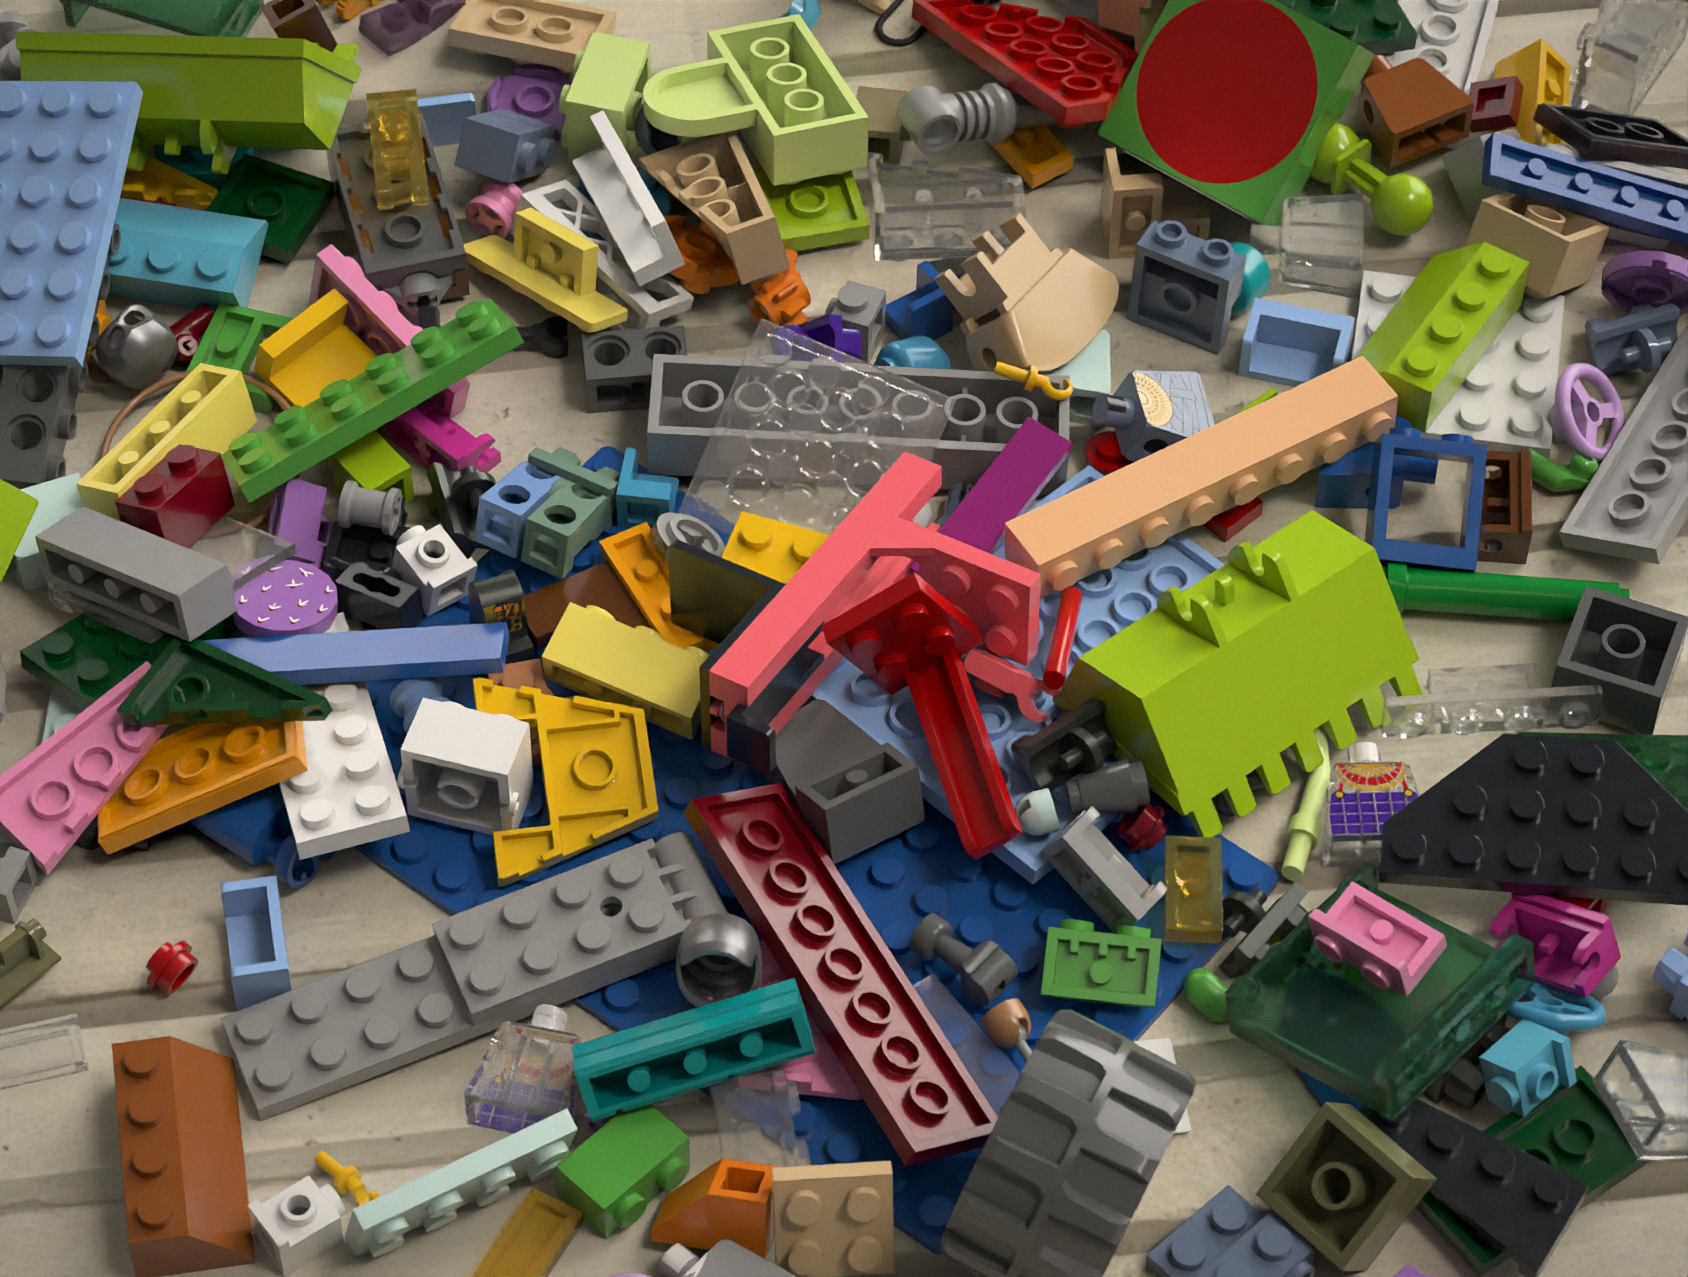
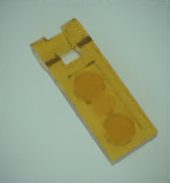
(397, 148)

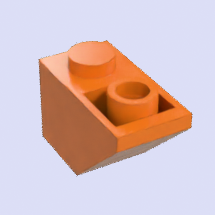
(720, 1203)

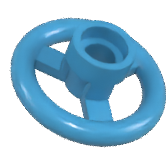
(1559, 1010)

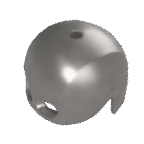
(136, 348)
(718, 958)

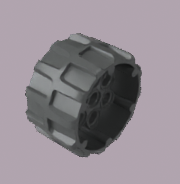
(1067, 1155)

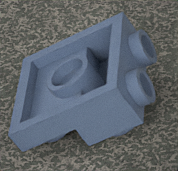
(1185, 284)
(1232, 1241)

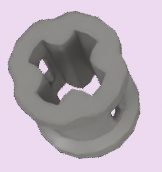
(369, 507)

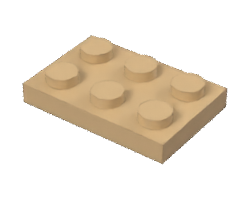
(529, 30)

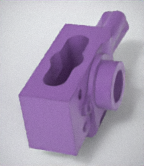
(299, 519)

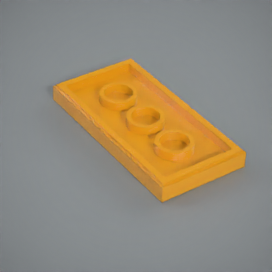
(197, 774)

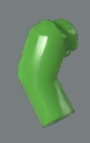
(1562, 477)
(1207, 994)

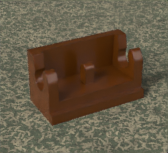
(1506, 508)

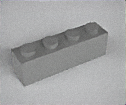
(137, 573)

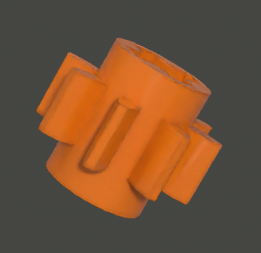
(780, 300)

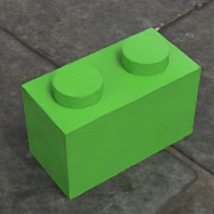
(624, 1168)

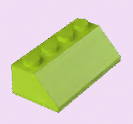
(1445, 326)

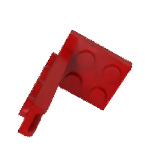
(917, 641)

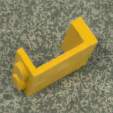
(312, 352)

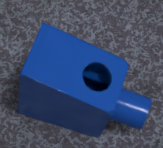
(1348, 479)

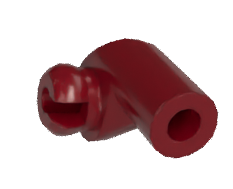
(188, 331)

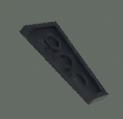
(1491, 1185)

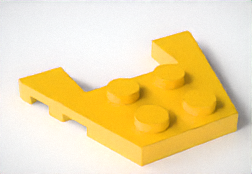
(592, 773)

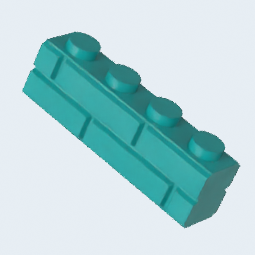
(692, 1049)

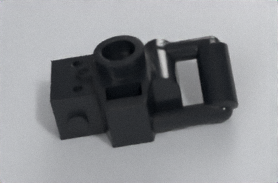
(374, 596)

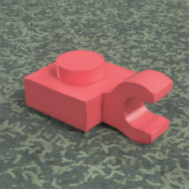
(1000, 676)

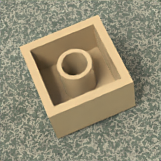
(1553, 239)

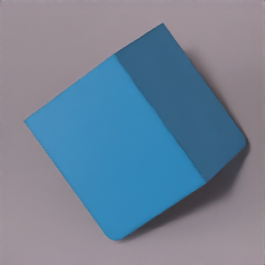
(643, 496)

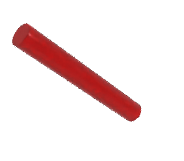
(1062, 638)

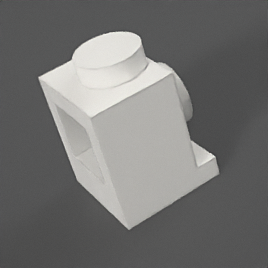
(433, 566)
(298, 1224)

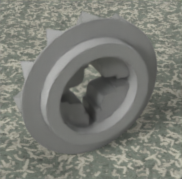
(686, 529)

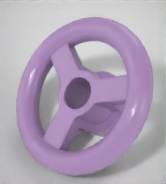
(1578, 415)

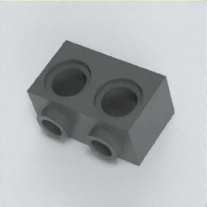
(621, 365)

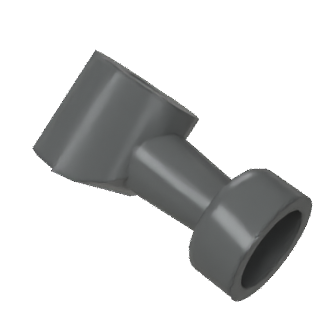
(982, 970)

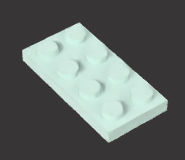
(476, 1177)

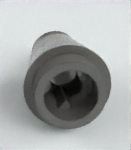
(1111, 789)

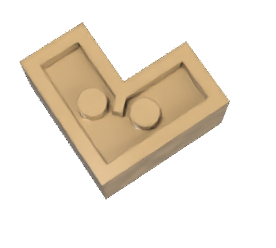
(1134, 202)

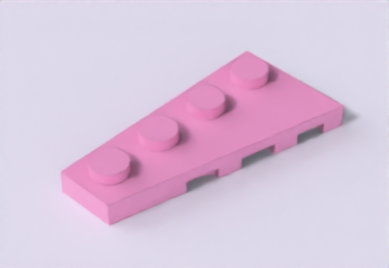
(375, 317)
(72, 775)

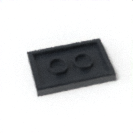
(1615, 135)

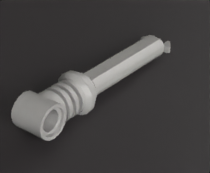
(941, 120)

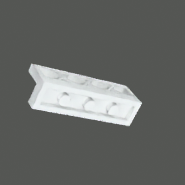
(627, 206)
(611, 280)

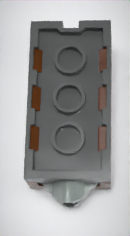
(405, 249)

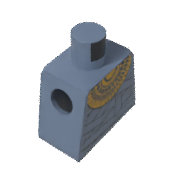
(1154, 410)

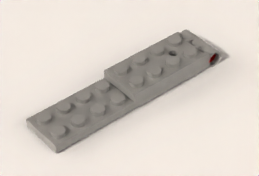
(474, 973)

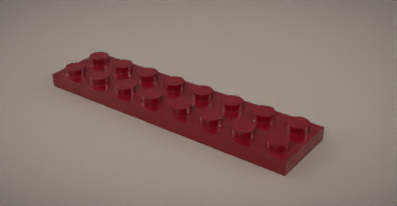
(843, 973)

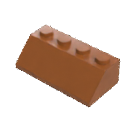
(181, 1157)

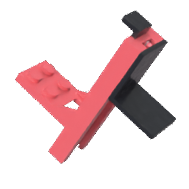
(772, 631)

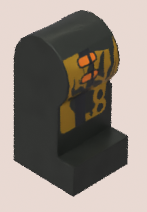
(502, 601)

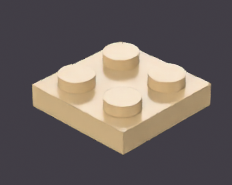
(834, 1219)

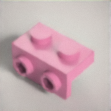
(1377, 939)

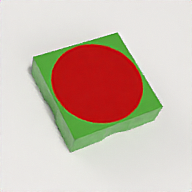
(1236, 99)

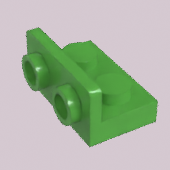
(1101, 965)

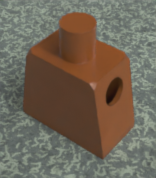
(1411, 109)

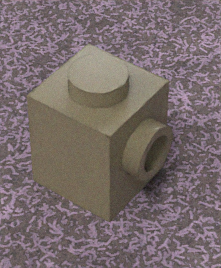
(884, 127)

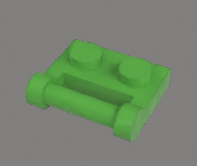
(234, 342)

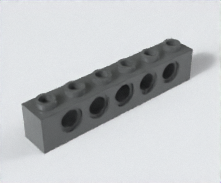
(49, 420)

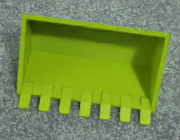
(208, 87)
(1250, 668)

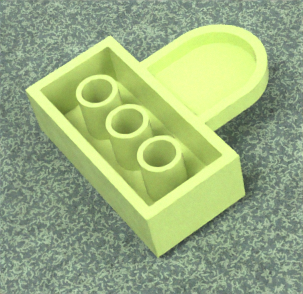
(772, 88)

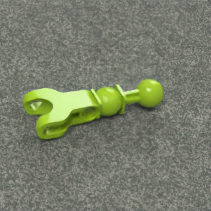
(1398, 202)

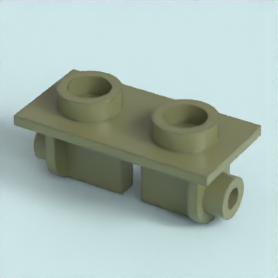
(24, 959)

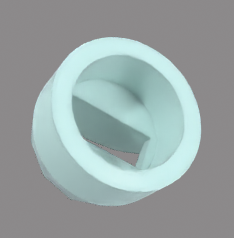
(1037, 813)

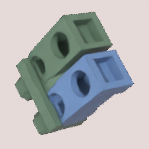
(547, 510)

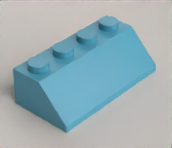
(185, 255)

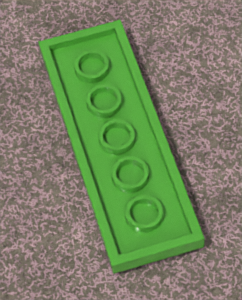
(370, 399)

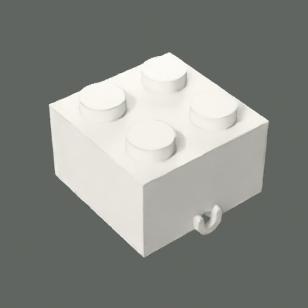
(466, 767)

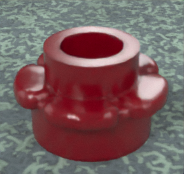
(1142, 828)

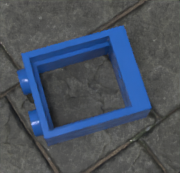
(1415, 554)

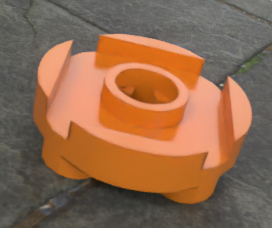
(703, 257)

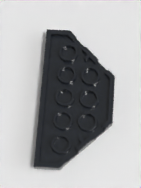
(1544, 823)

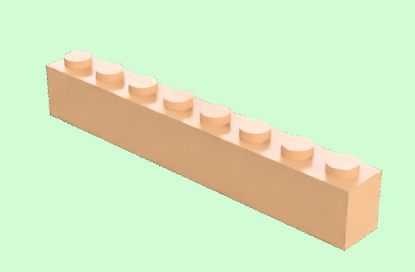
(1202, 476)

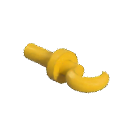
(1033, 379)
(346, 1178)

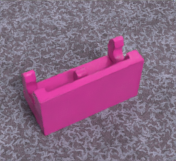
(435, 437)
(1570, 943)

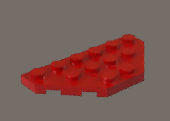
(1058, 66)

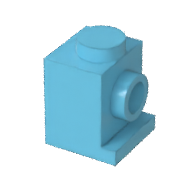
(1526, 1067)

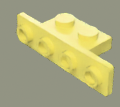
(550, 268)

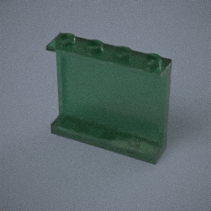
(1369, 1038)

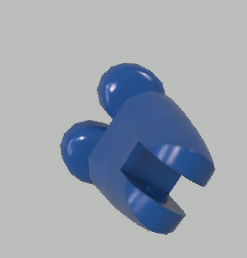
(261, 832)

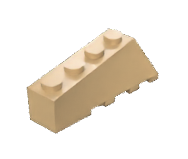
(723, 191)

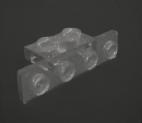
(1489, 700)

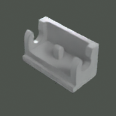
(1101, 873)

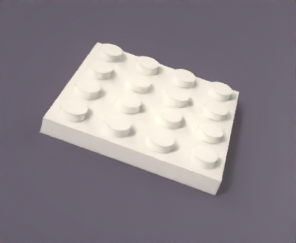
(1511, 387)

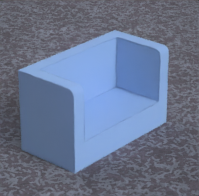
(1293, 343)
(255, 940)

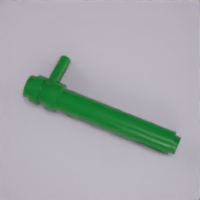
(1489, 593)

